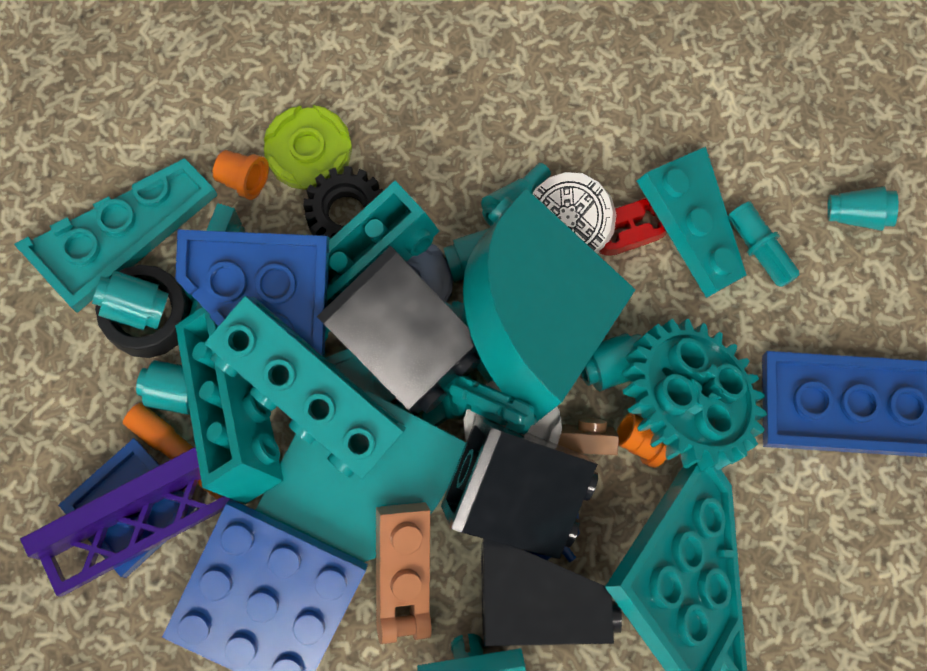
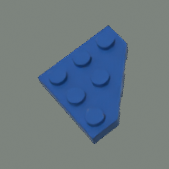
(277, 269)

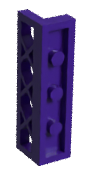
(117, 507)

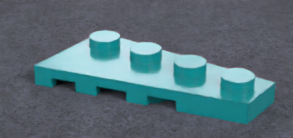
(116, 232)

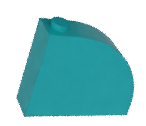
(538, 302)
(343, 509)

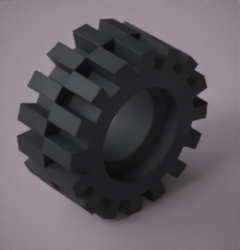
(331, 189)

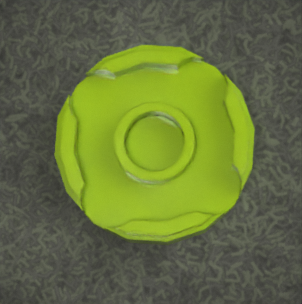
(310, 157)

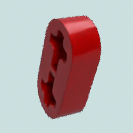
(634, 235)

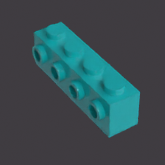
(385, 222)
(304, 386)
(228, 423)

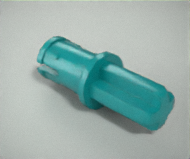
(763, 244)

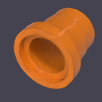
(241, 173)
(639, 441)

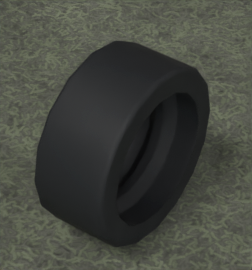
(166, 337)

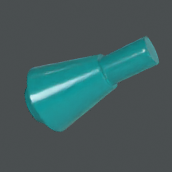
(514, 189)

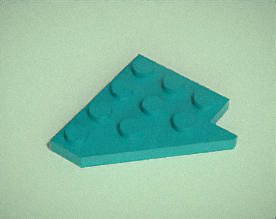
(684, 577)

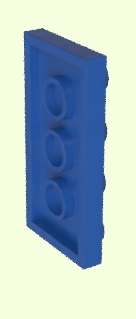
(845, 403)

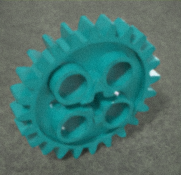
(694, 395)

